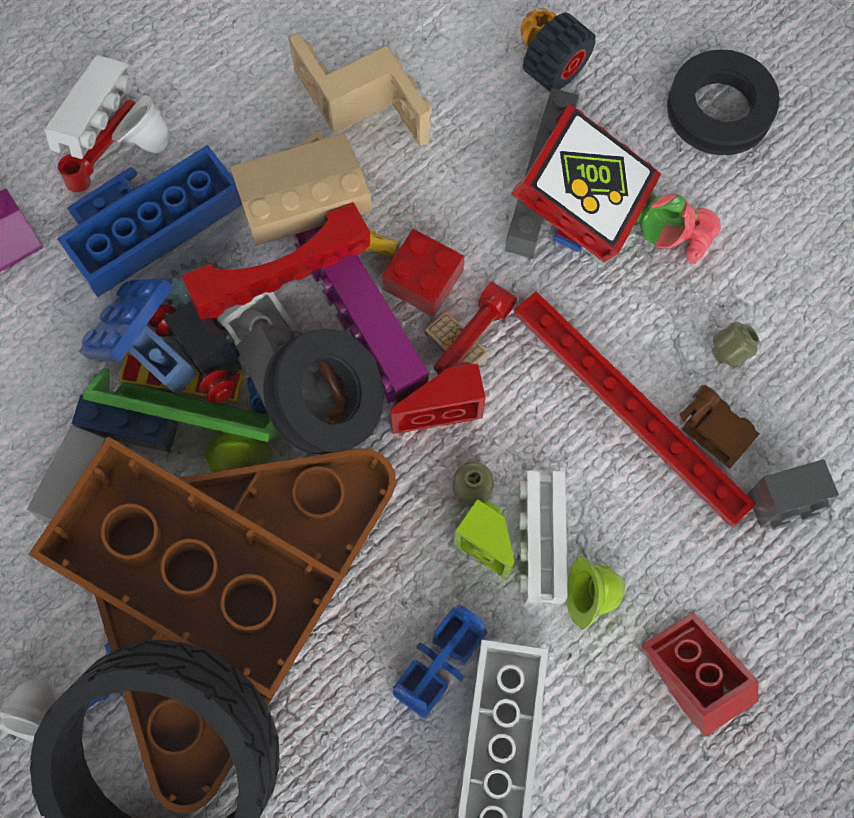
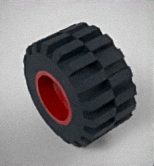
(559, 51)

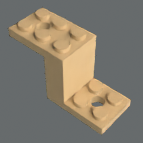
(361, 89)

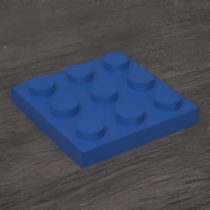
(124, 319)

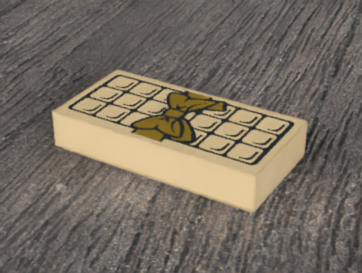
(444, 332)

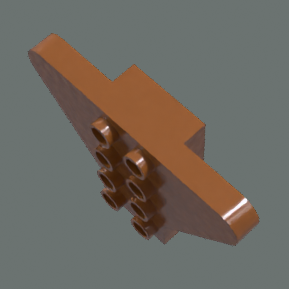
(217, 564)

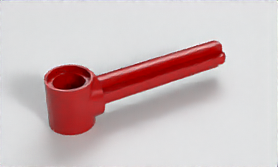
(77, 171)
(493, 304)

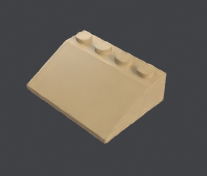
(298, 187)

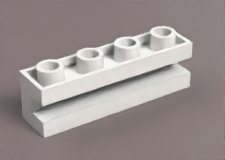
(89, 106)
(544, 537)

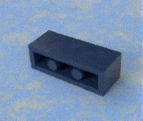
(125, 425)

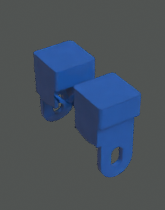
(456, 637)

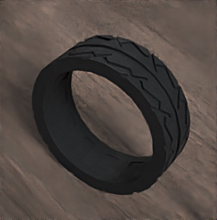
(181, 672)

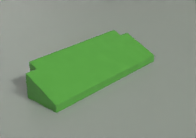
(181, 408)

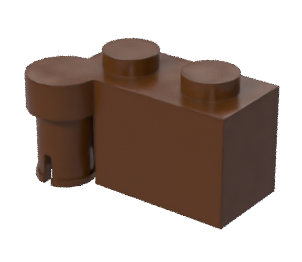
(717, 426)

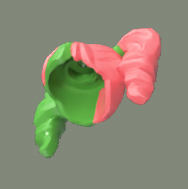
(671, 220)

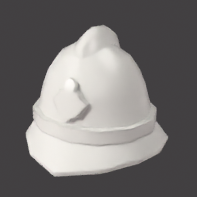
(143, 127)
(26, 708)

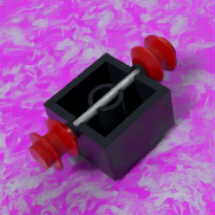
(204, 344)

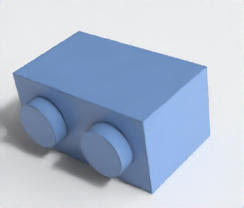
(162, 360)

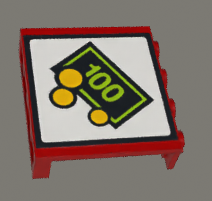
(588, 184)

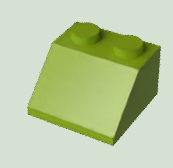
(486, 538)

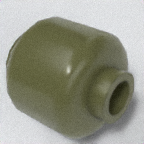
(735, 344)
(467, 492)

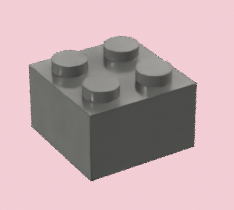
(793, 494)

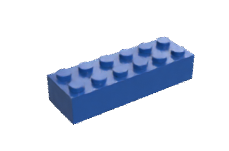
(151, 220)

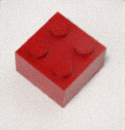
(423, 272)

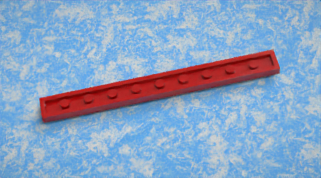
(635, 409)

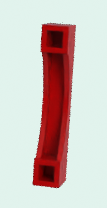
(220, 289)

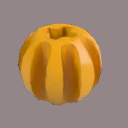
(533, 24)

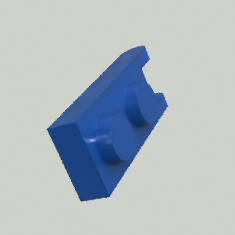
(103, 196)

